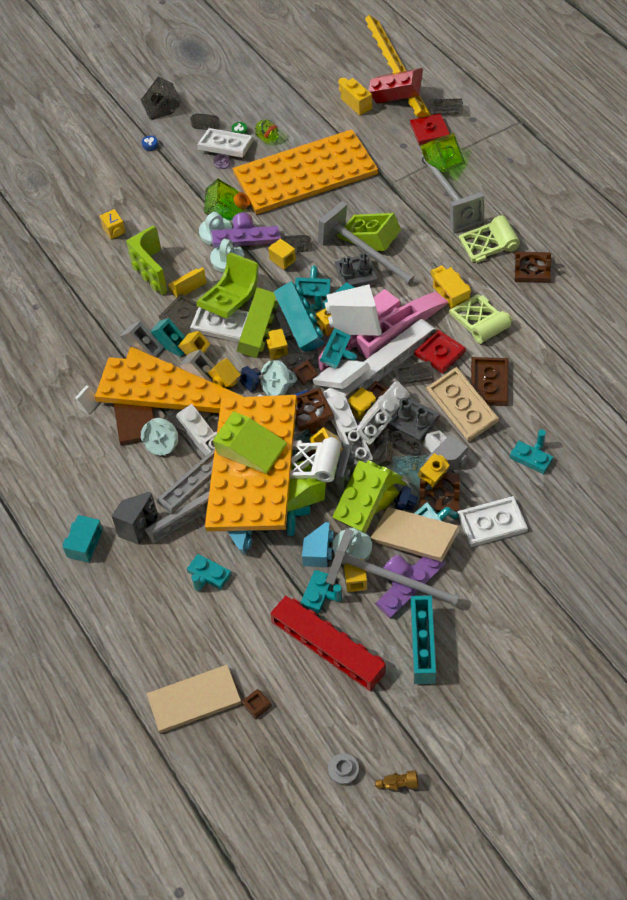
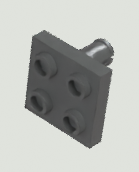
(356, 270)
(413, 419)
(345, 469)

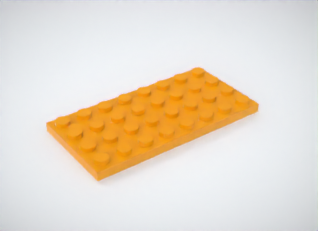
(304, 171)
(244, 496)

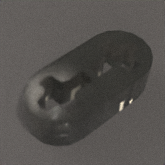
(205, 121)
(297, 242)
(283, 324)
(406, 444)

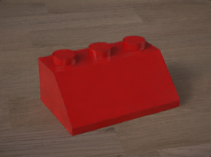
(396, 85)

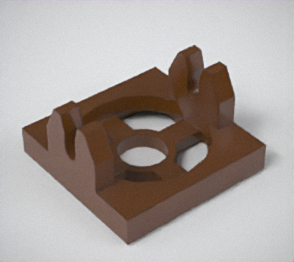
(522, 277)
(306, 399)
(454, 480)

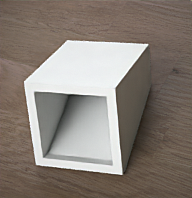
(353, 311)

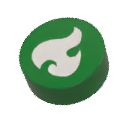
(239, 127)

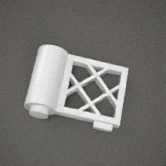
(324, 459)

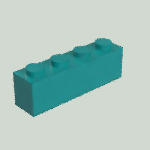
(299, 317)
(423, 640)

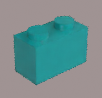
(82, 538)

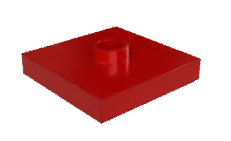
(428, 128)
(440, 351)

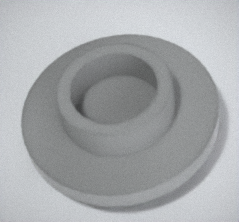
(343, 768)

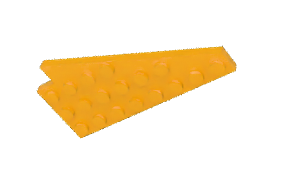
(155, 383)

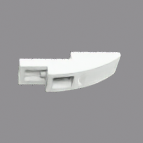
(380, 412)
(347, 426)
(197, 429)

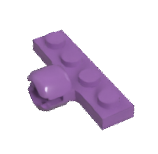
(245, 233)
(399, 593)

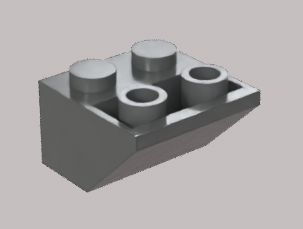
(134, 516)

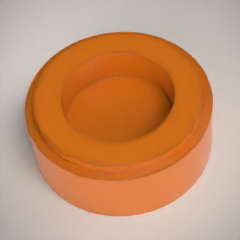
(241, 200)

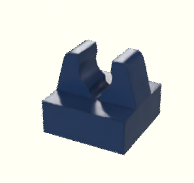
(250, 378)
(405, 499)

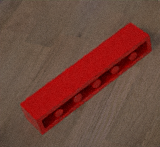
(328, 642)

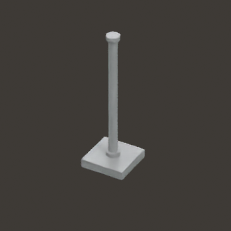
(465, 211)
(335, 221)
(342, 557)

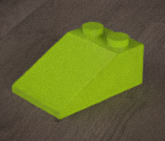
(373, 229)
(248, 443)
(305, 491)

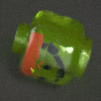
(266, 131)

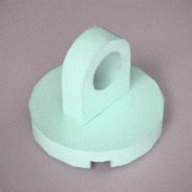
(213, 222)
(219, 255)
(276, 378)
(159, 436)
(359, 546)

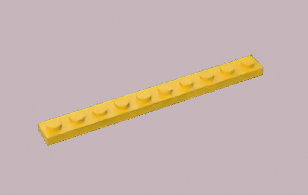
(394, 61)

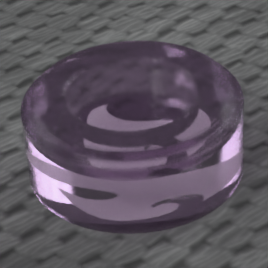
(221, 161)

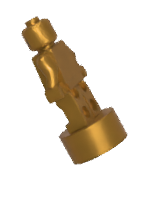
(394, 781)

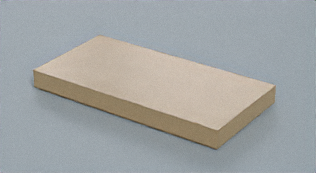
(462, 404)
(415, 534)
(193, 698)

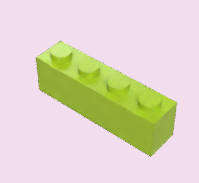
(256, 323)

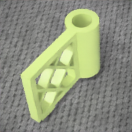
(502, 235)
(487, 325)

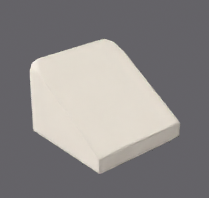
(86, 400)
(433, 440)

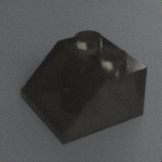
(160, 99)

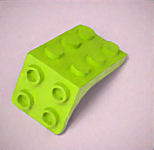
(140, 250)
(234, 287)
(364, 494)

